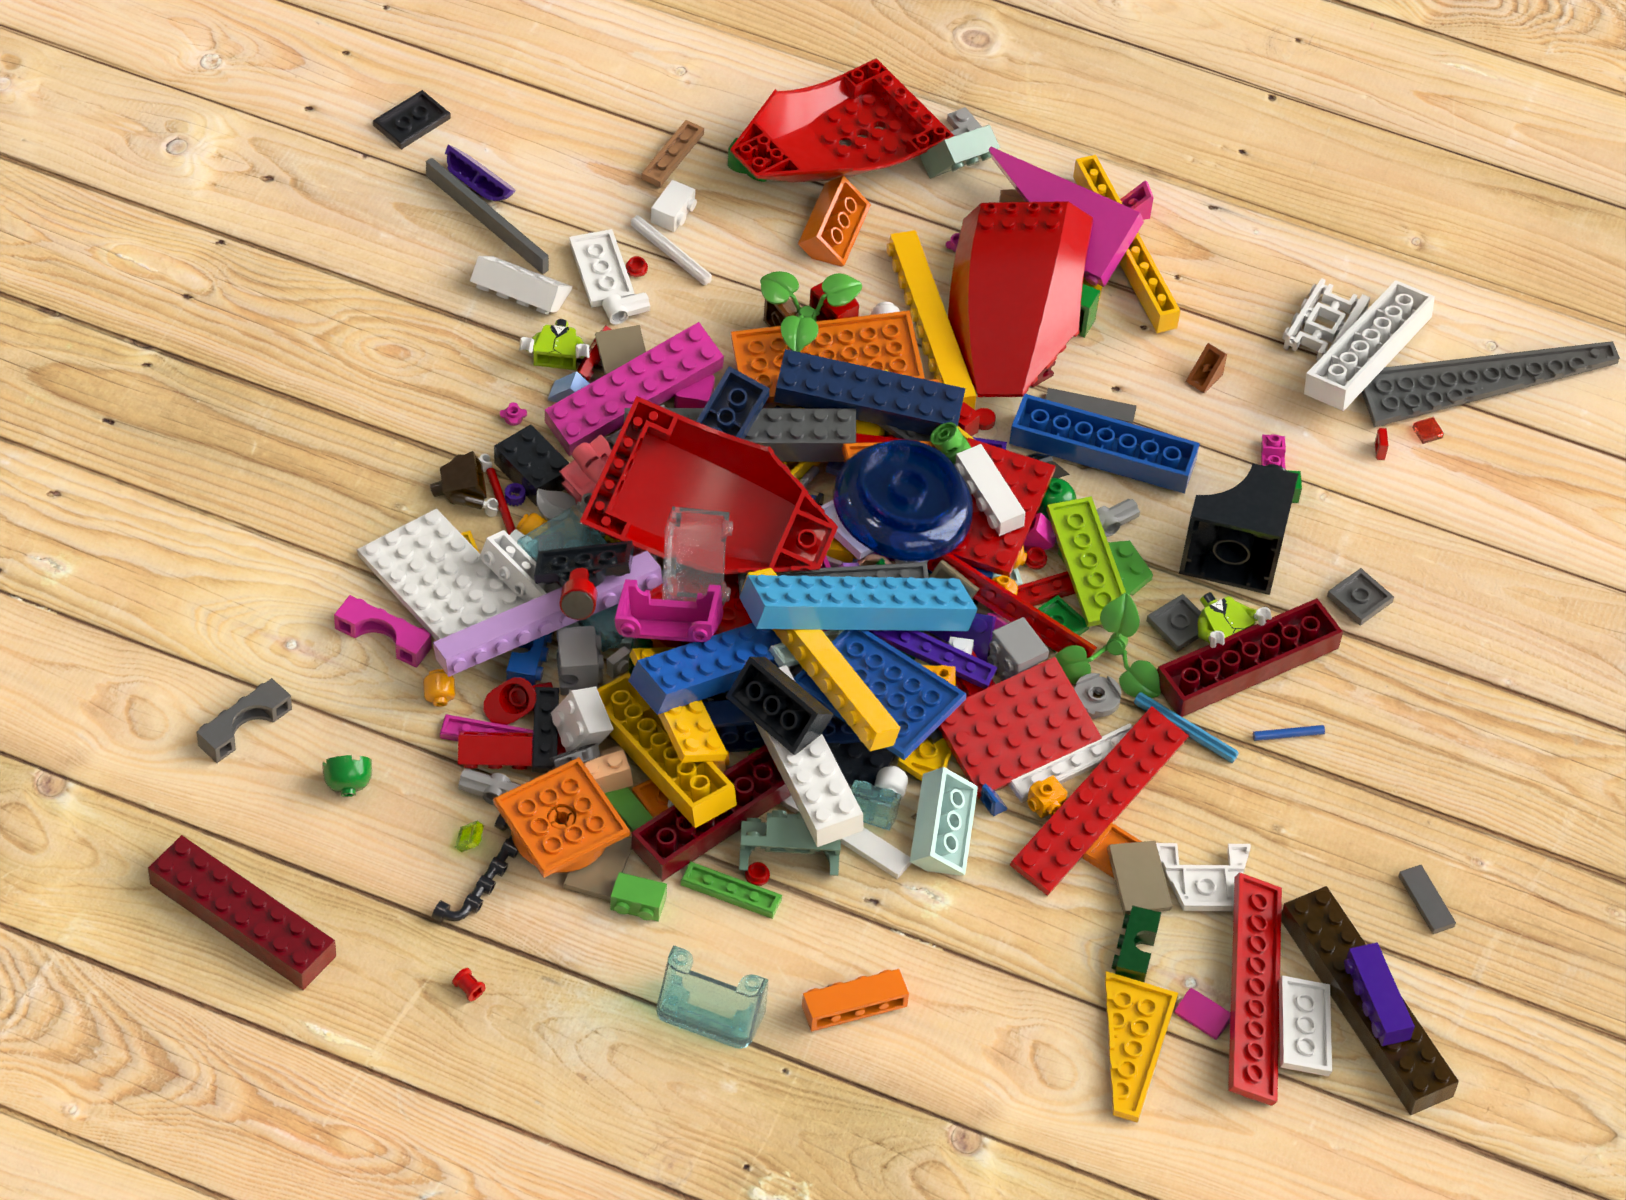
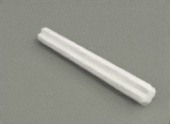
(671, 250)

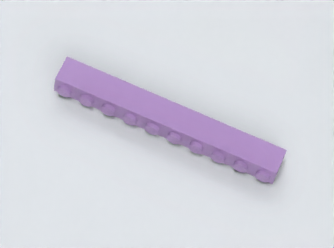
(533, 620)

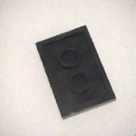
(411, 119)

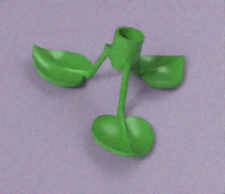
(802, 330)
(1123, 621)

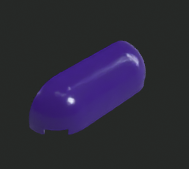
(477, 175)

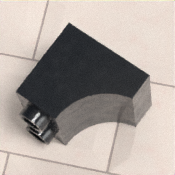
(1240, 531)

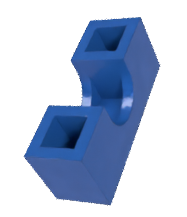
(528, 664)

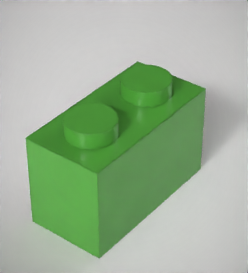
(638, 897)

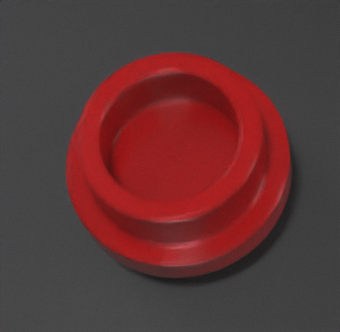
(636, 266)
(1036, 558)
(757, 874)

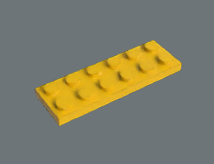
(688, 725)

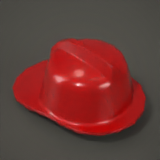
(509, 701)

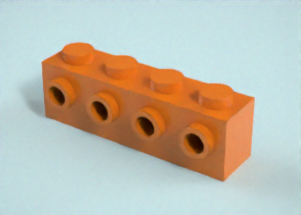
(855, 999)

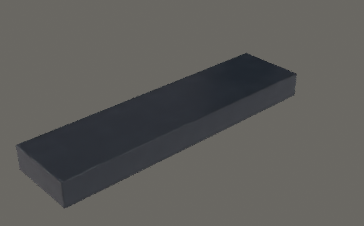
(544, 731)

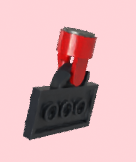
(581, 571)

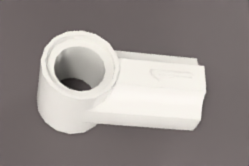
(620, 308)

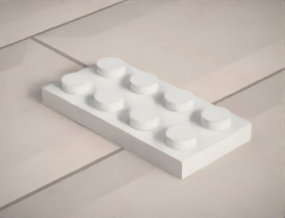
(600, 266)
(1305, 1026)

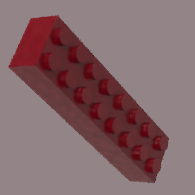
(1249, 657)
(672, 841)
(242, 912)

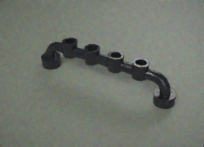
(485, 883)

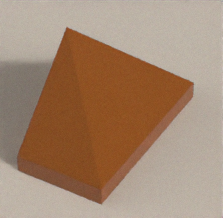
(1207, 368)

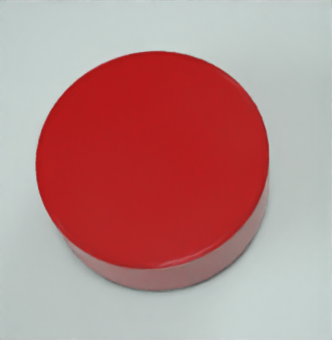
(987, 418)

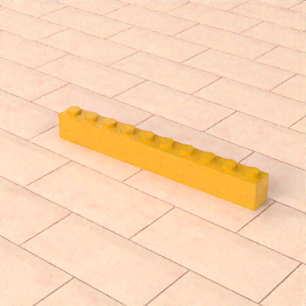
(1137, 261)
(929, 313)
(839, 683)

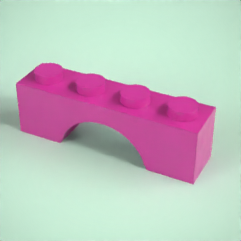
(358, 618)

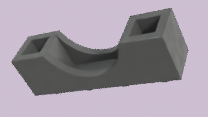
(266, 702)

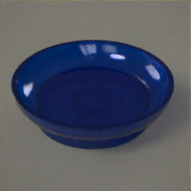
(903, 500)

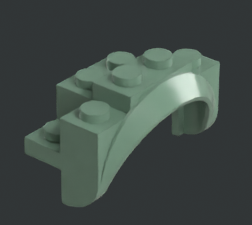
(783, 834)

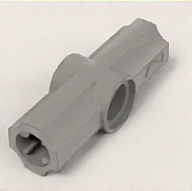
(1117, 515)
(485, 785)

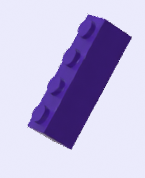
(1379, 994)

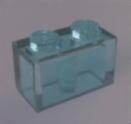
(877, 804)

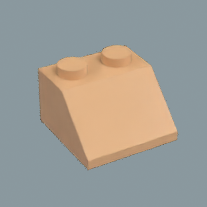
(611, 769)

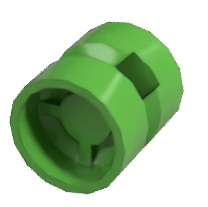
(949, 440)

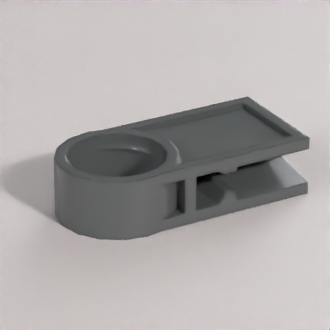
(585, 753)

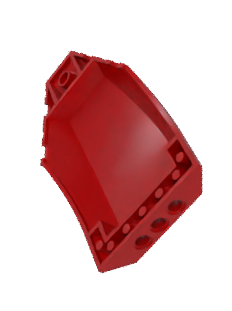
(1017, 290)
(685, 464)

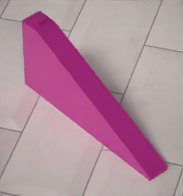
(1113, 222)

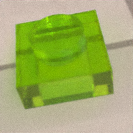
(469, 836)

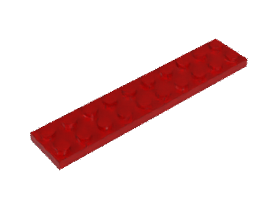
(1099, 801)
(1255, 989)

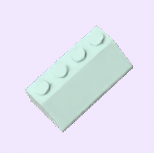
(943, 823)

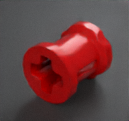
(468, 984)

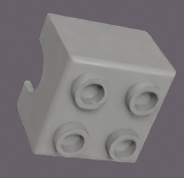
(1016, 649)
(579, 658)

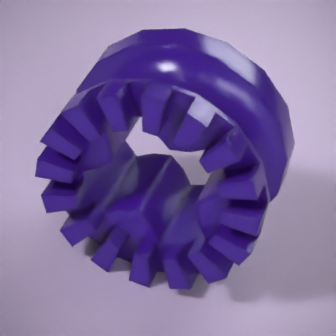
(513, 499)

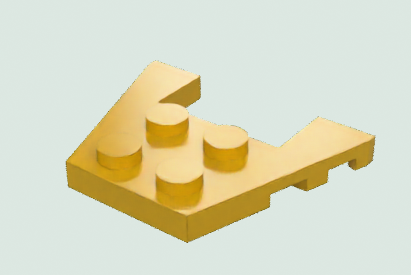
(926, 758)

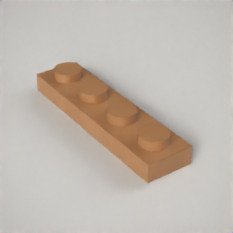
(672, 153)

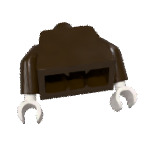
(464, 482)

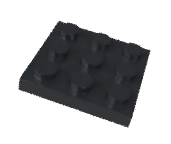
(858, 762)

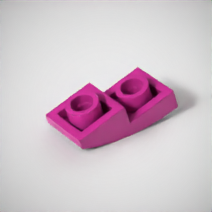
(1273, 450)

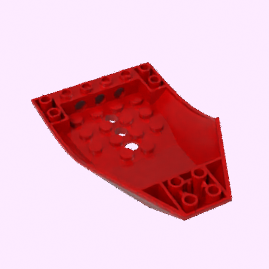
(800, 129)

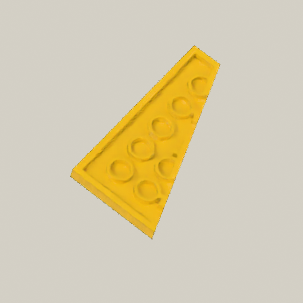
(1136, 1031)

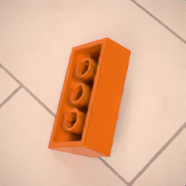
(834, 222)

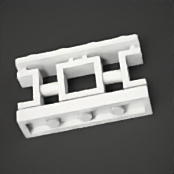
(1309, 315)

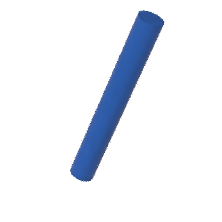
(1288, 732)

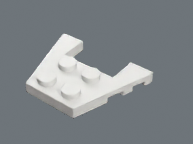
(1203, 885)

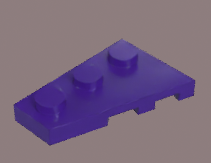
(979, 631)

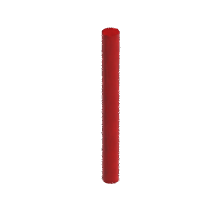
(499, 496)

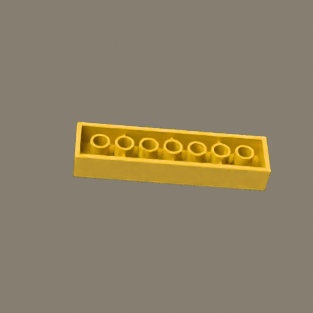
(693, 787)

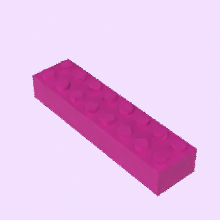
(652, 376)

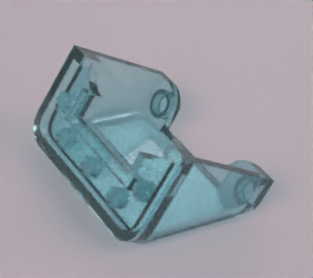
(709, 1005)

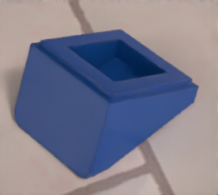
(992, 801)

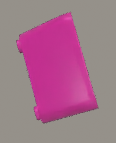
(668, 619)

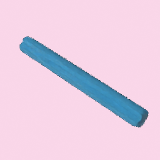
(1194, 732)

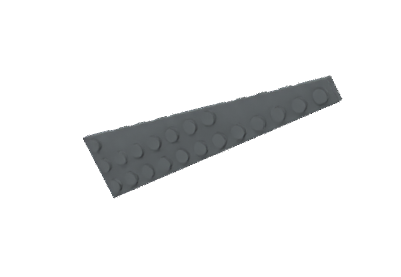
(1434, 386)

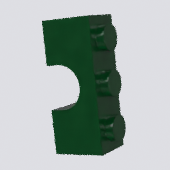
(1140, 929)

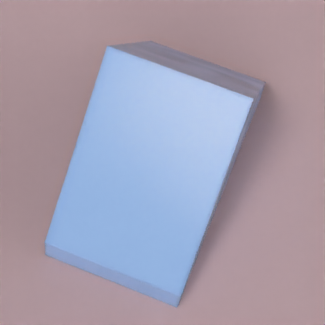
(566, 386)

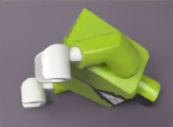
(556, 346)
(1226, 618)

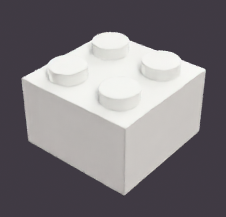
(581, 719)

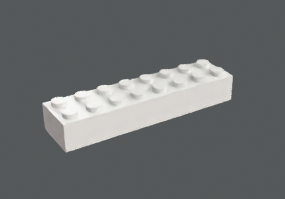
(1369, 345)
(817, 787)

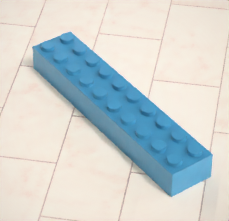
(857, 603)

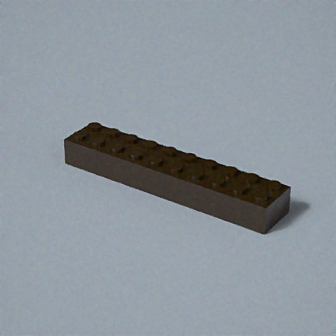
(1324, 938)

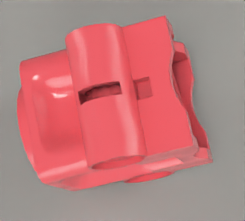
(585, 470)

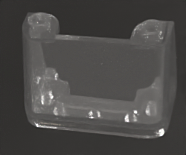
(694, 553)

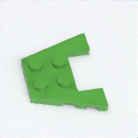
(1130, 565)

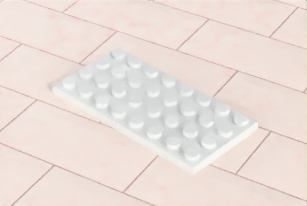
(438, 575)

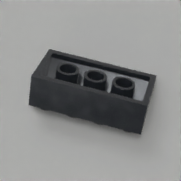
(778, 704)

